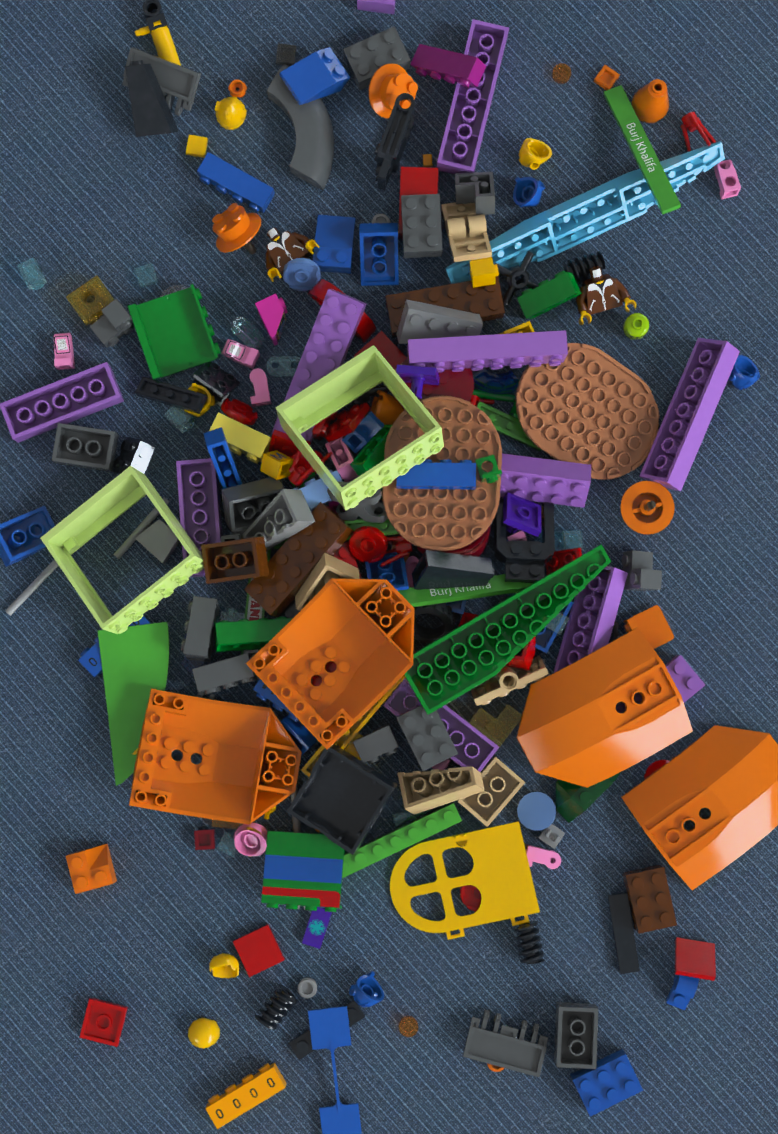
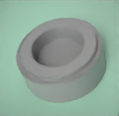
(307, 987)

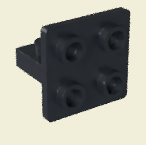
(216, 380)
(133, 453)

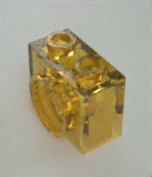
(90, 311)

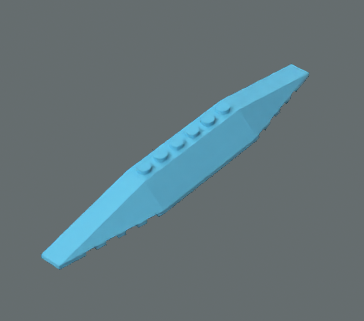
(589, 213)

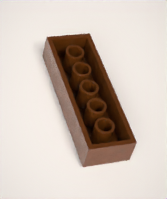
(459, 296)
(297, 559)

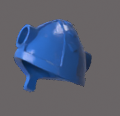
(527, 191)
(744, 373)
(366, 990)

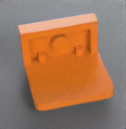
(652, 626)

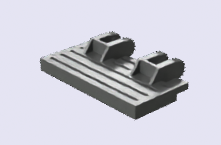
(172, 78)
(504, 1048)

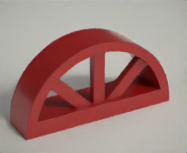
(366, 326)

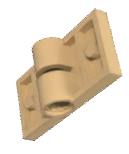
(466, 232)
(508, 680)

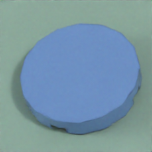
(301, 274)
(536, 811)

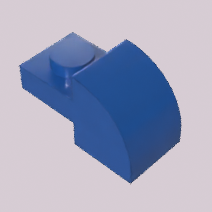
(363, 433)
(682, 991)

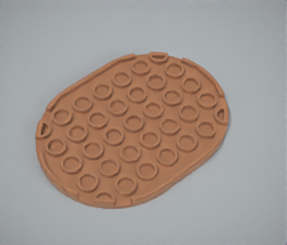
(589, 412)
(445, 516)

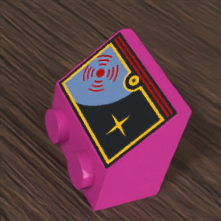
(273, 316)

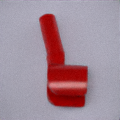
(475, 400)

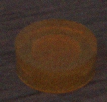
(561, 73)
(408, 1026)

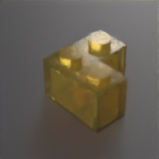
(496, 728)

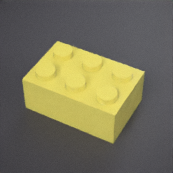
(242, 438)

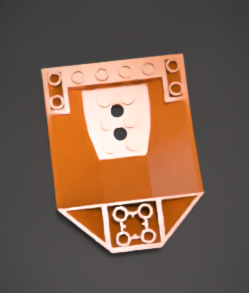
(358, 627)
(573, 720)
(244, 765)
(722, 771)

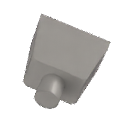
(159, 540)

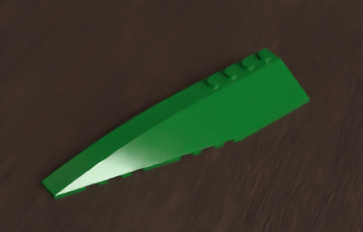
(495, 636)

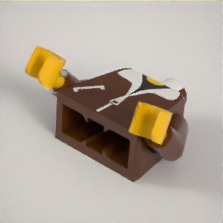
(286, 248)
(601, 294)

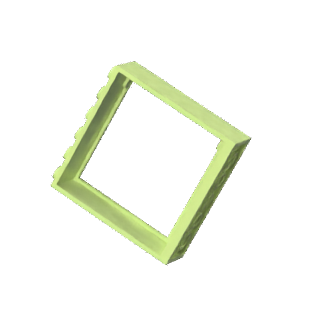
(340, 389)
(94, 517)

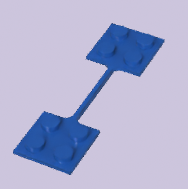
(331, 1030)

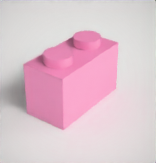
(342, 458)

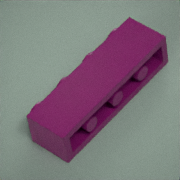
(448, 65)

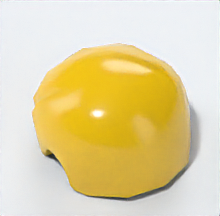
(224, 966)
(203, 1033)

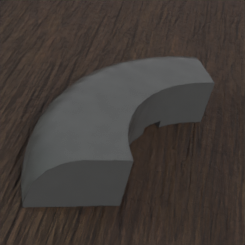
(313, 131)

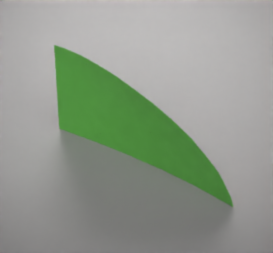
(131, 668)

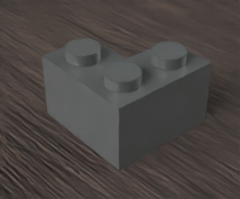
(476, 189)
(113, 324)
(640, 573)
(376, 743)

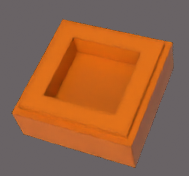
(606, 78)

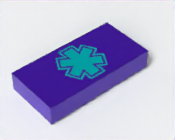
(316, 928)

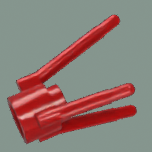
(692, 123)
(300, 474)
(402, 547)

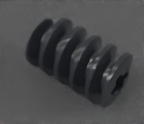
(581, 267)
(529, 943)
(277, 1009)

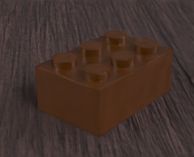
(235, 560)
(649, 899)

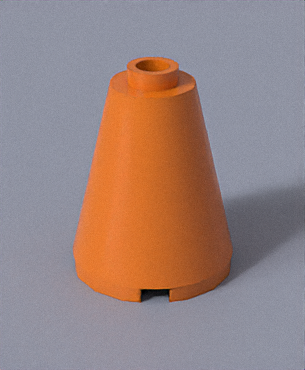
(651, 101)
(386, 408)

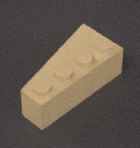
(438, 787)

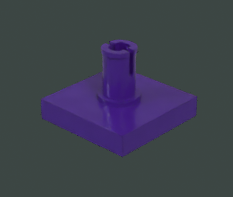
(417, 377)
(521, 515)

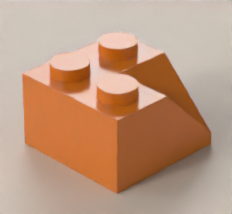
(91, 868)

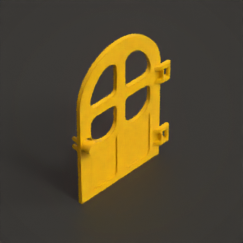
(498, 872)

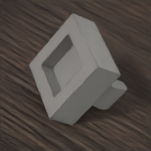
(551, 836)

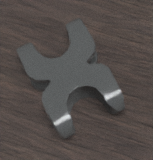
(364, 509)

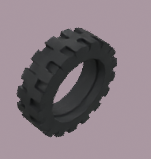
(428, 635)

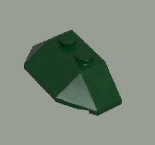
(573, 799)

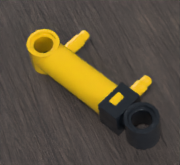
(159, 31)

